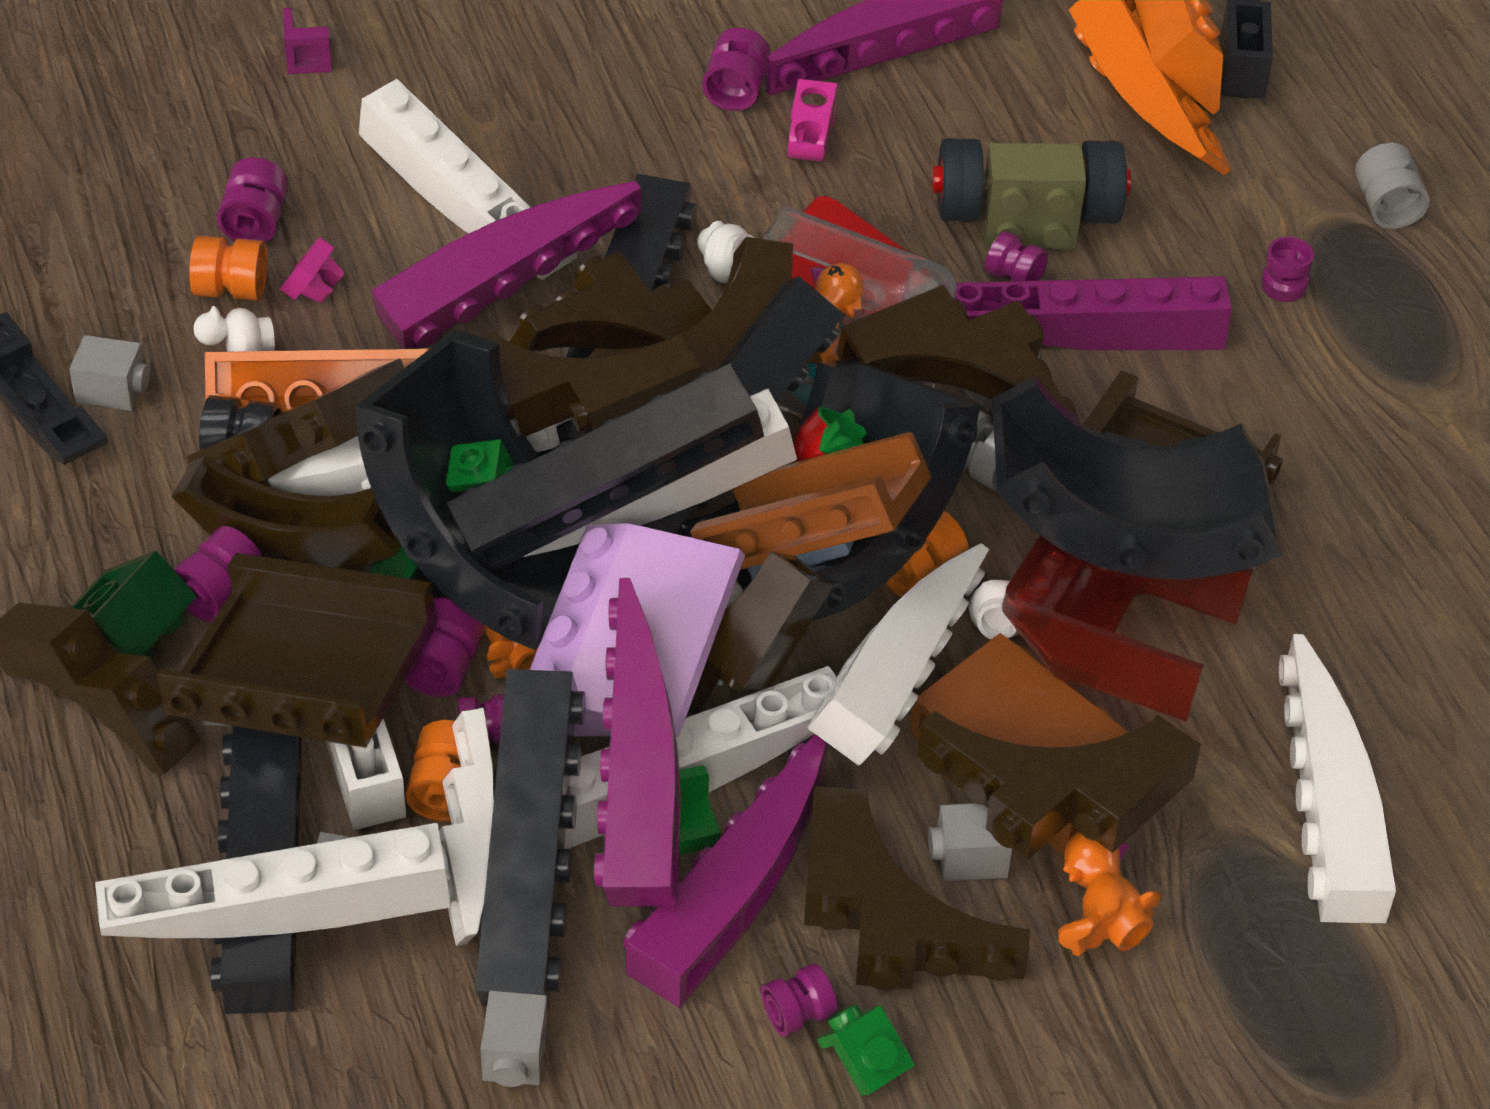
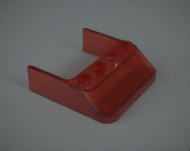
(1072, 617)

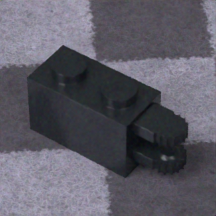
(1246, 48)

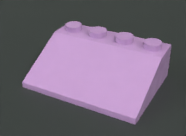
(682, 595)

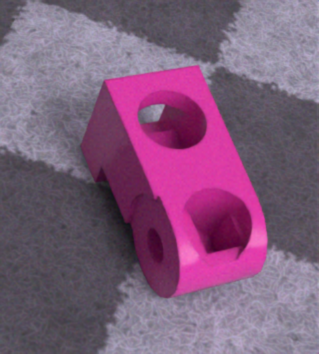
(812, 123)

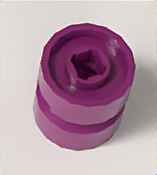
(736, 69)
(253, 200)
(208, 571)
(447, 652)

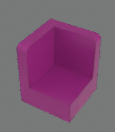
(306, 48)

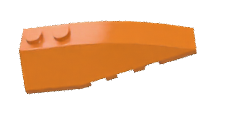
(1185, 46)
(1123, 56)
(292, 375)

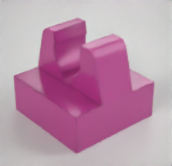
(309, 272)

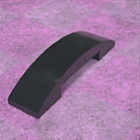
(39, 402)

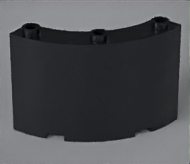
(886, 407)
(406, 445)
(1132, 503)

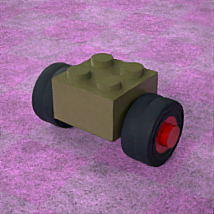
(1032, 188)

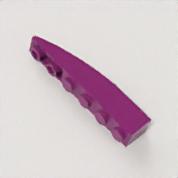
(875, 34)
(496, 261)
(1115, 312)
(640, 768)
(727, 883)

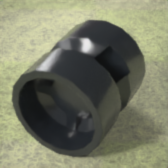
(227, 416)

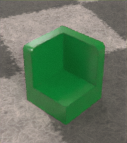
(697, 822)

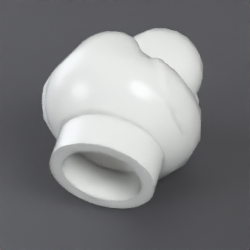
(718, 245)
(239, 328)
(987, 612)

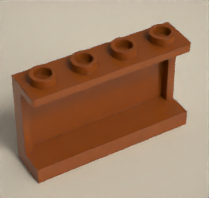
(822, 501)
(1016, 701)

